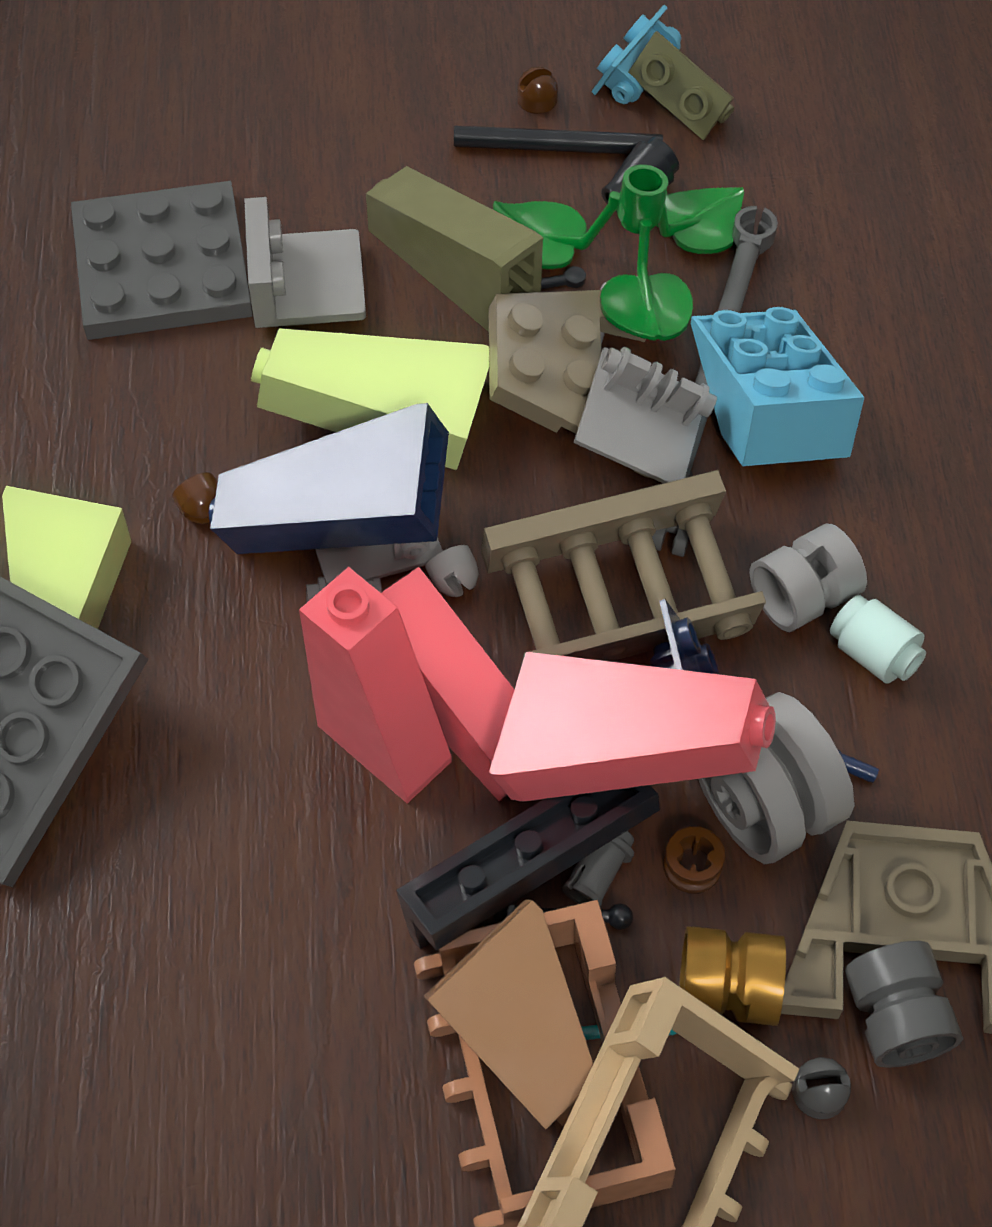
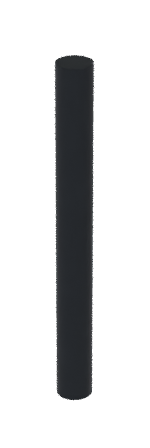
(548, 139)

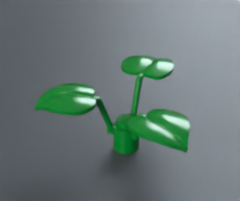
(641, 304)

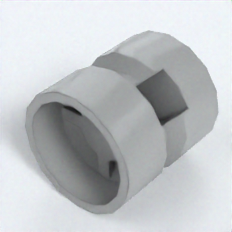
(812, 575)

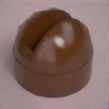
(537, 90)
(195, 496)

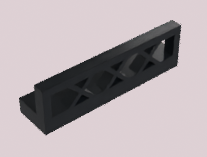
(517, 860)

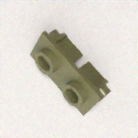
(681, 86)

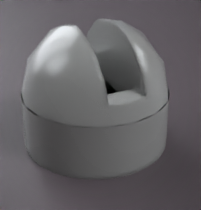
(452, 569)

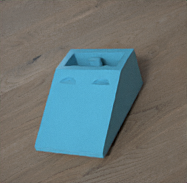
(776, 387)

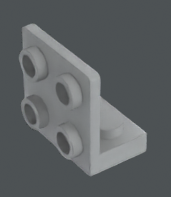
(301, 274)

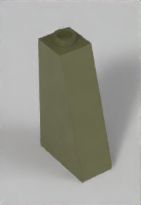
(455, 241)

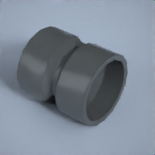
(906, 1016)

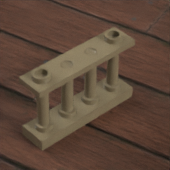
(633, 520)

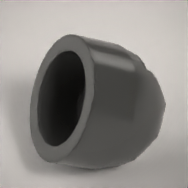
(822, 1100)

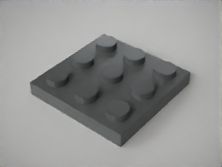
(159, 260)

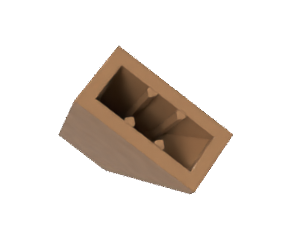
(519, 1014)

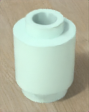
(878, 639)

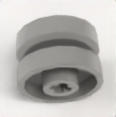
(794, 791)

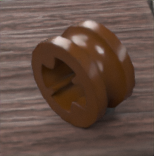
(691, 880)

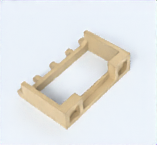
(637, 1034)

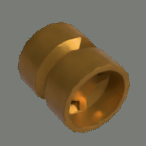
(735, 975)

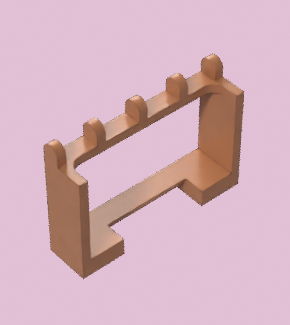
(653, 1159)

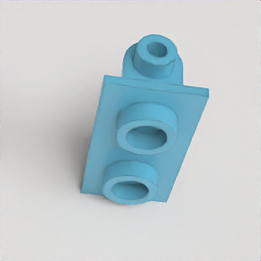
(619, 61)

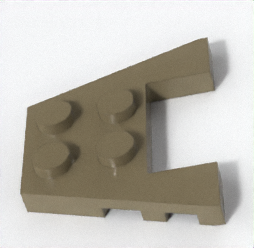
(546, 353)
(892, 889)

